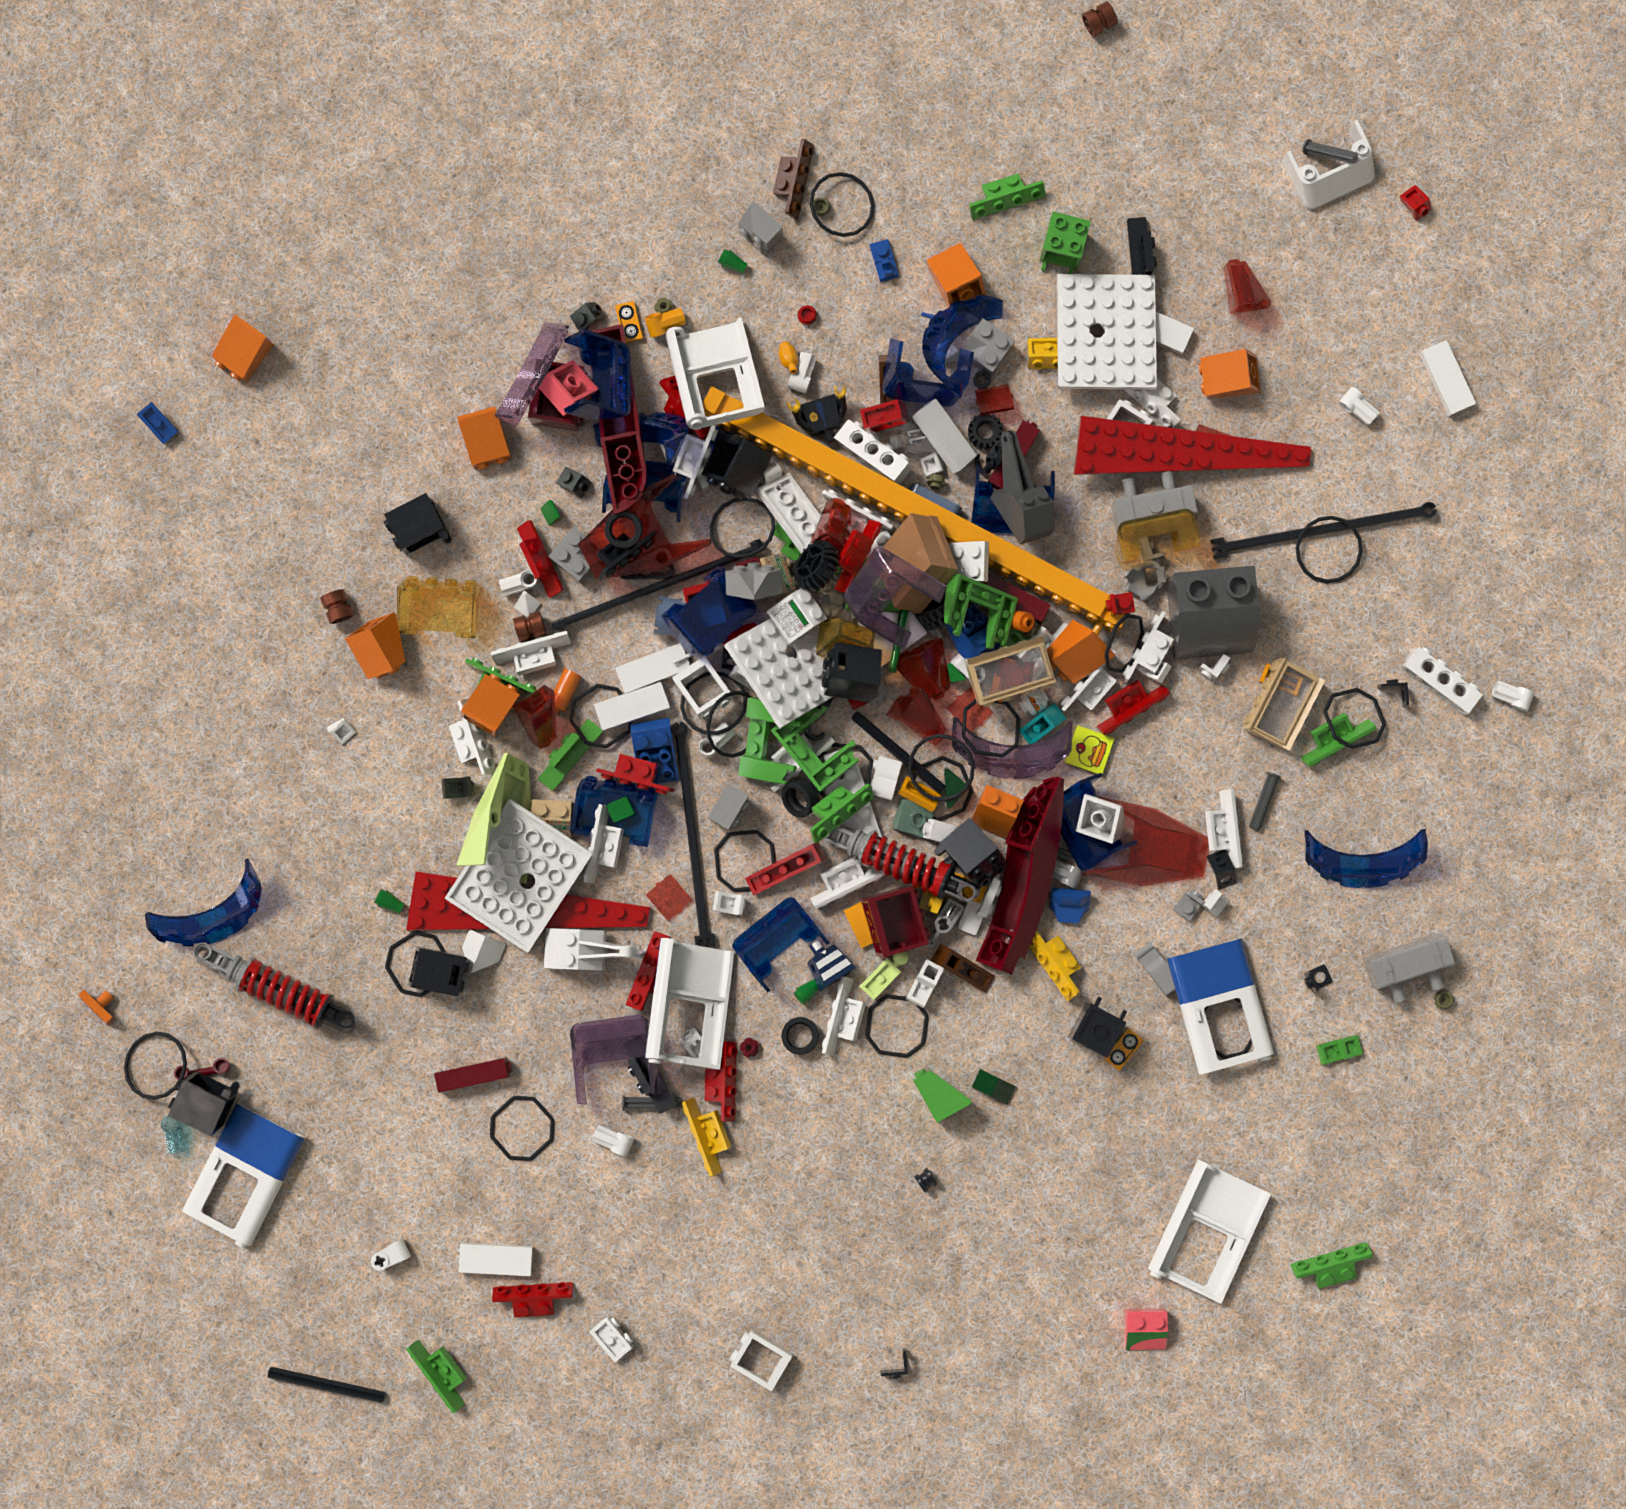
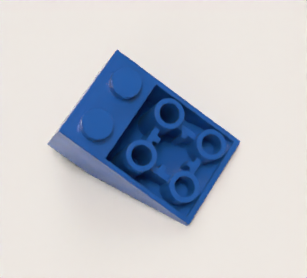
(973, 634)
(655, 743)

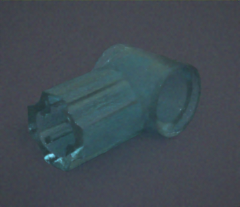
(173, 1136)

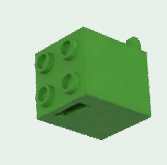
(1064, 241)

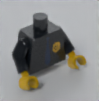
(822, 414)

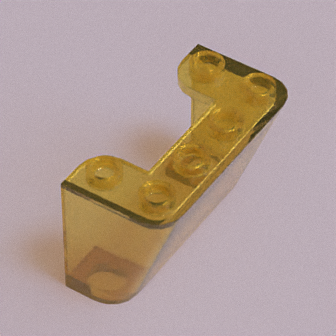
(1179, 523)
(438, 606)

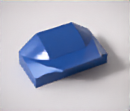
(1069, 904)

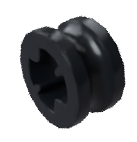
(979, 374)

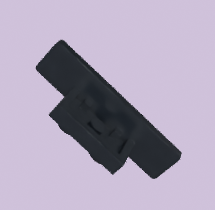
(1141, 247)
(618, 557)
(639, 1068)

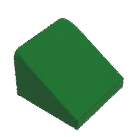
(550, 512)
(954, 675)
(620, 809)

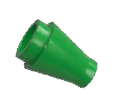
(731, 261)
(388, 901)
(806, 992)

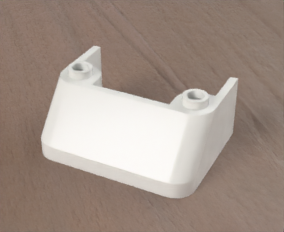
(1318, 189)

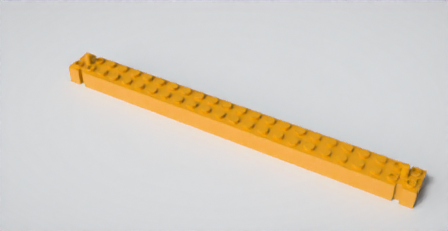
(900, 501)

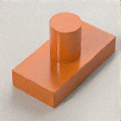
(98, 1005)

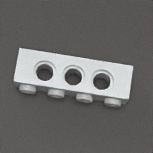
(852, 431)
(1414, 667)

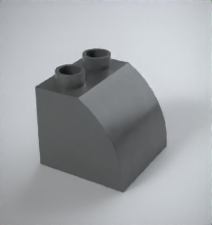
(1213, 612)

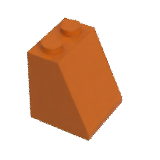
(956, 275)
(241, 349)
(1230, 374)
(484, 438)
(378, 646)
(1077, 652)
(490, 704)
(996, 811)

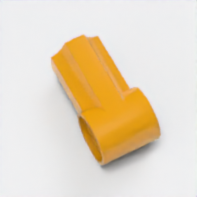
(660, 322)

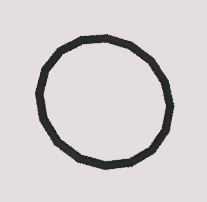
(858, 181)
(748, 554)
(1358, 557)
(709, 722)
(722, 730)
(912, 776)
(128, 1057)

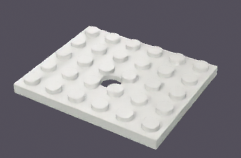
(1126, 351)
(781, 682)
(518, 847)

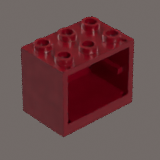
(545, 414)
(895, 921)

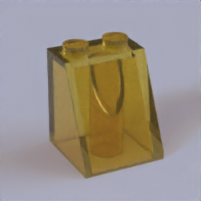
(842, 631)

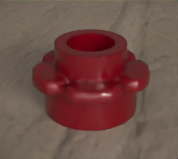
(749, 1042)

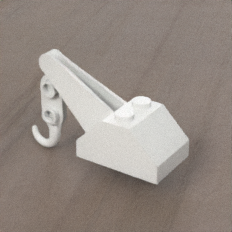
(582, 949)

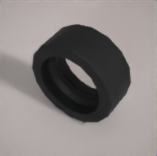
(623, 544)
(791, 803)
(797, 1050)

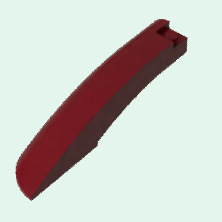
(623, 447)
(1027, 878)

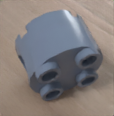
(661, 609)

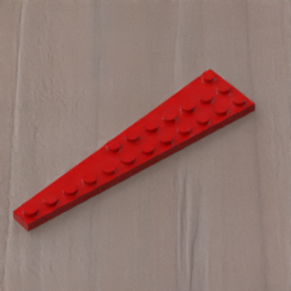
(1135, 447)
(433, 912)

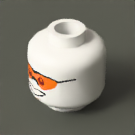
(1034, 702)

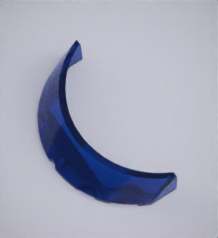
(948, 325)
(661, 429)
(1367, 869)
(214, 923)

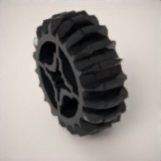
(816, 565)

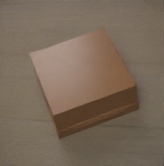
(924, 546)

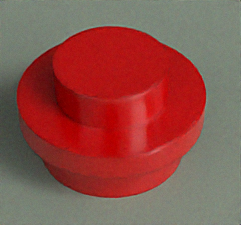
(807, 315)

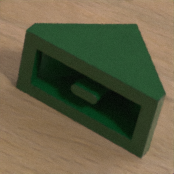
(953, 786)
(993, 1086)

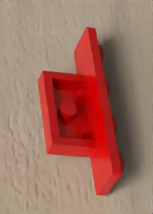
(675, 406)
(855, 552)
(538, 559)
(1129, 703)
(637, 771)
(646, 975)
(721, 1084)
(532, 1299)

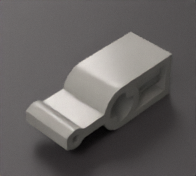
(950, 920)
(1156, 967)

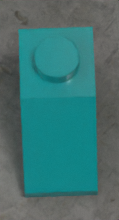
(1042, 724)

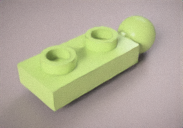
(884, 974)

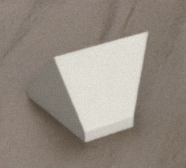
(481, 950)

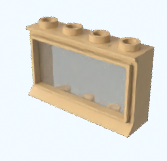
(1010, 671)
(1283, 704)

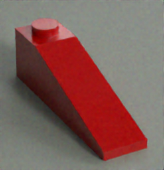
(785, 868)

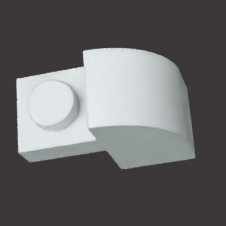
(924, 983)

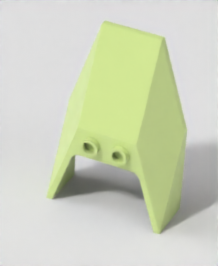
(508, 781)

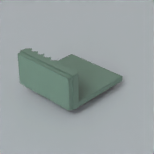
(911, 817)

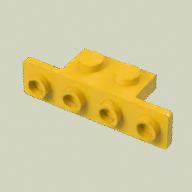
(1057, 962)
(708, 1134)

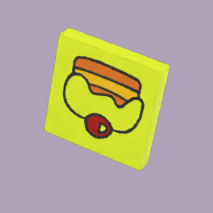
(1089, 750)

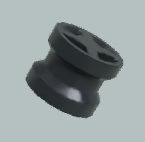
(925, 1180)

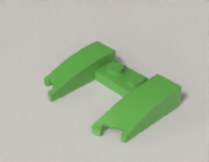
(1000, 605)
(754, 762)
(819, 773)

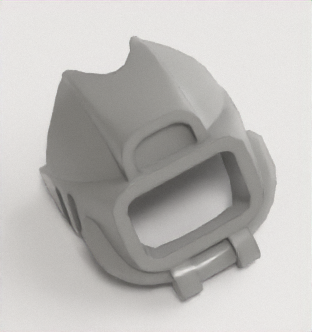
(1138, 580)

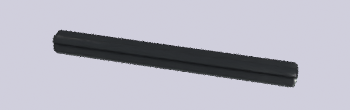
(897, 751)
(326, 1384)

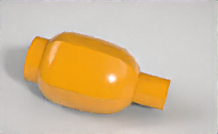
(788, 357)

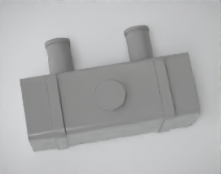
(1153, 503)
(1409, 962)

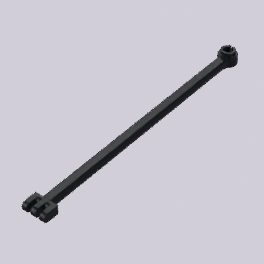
(1225, 547)
(564, 621)
(692, 837)

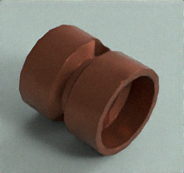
(1098, 19)
(336, 605)
(529, 626)

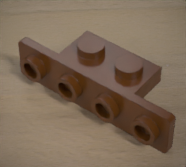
(793, 176)

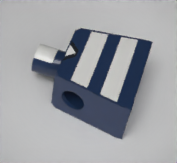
(828, 965)

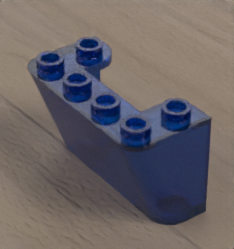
(708, 616)
(595, 792)

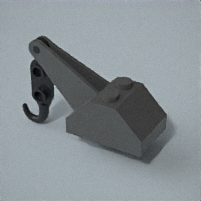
(1021, 503)

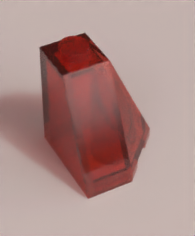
(1243, 288)
(834, 524)
(926, 668)
(917, 714)
(538, 716)

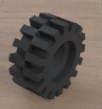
(980, 420)

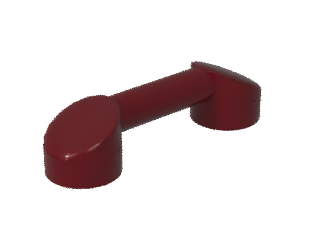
(220, 1067)

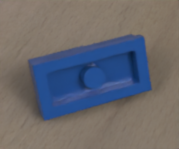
(884, 260)
(157, 422)

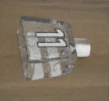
(912, 440)

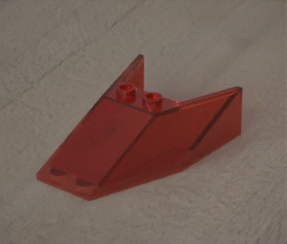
(655, 558)
(1163, 852)

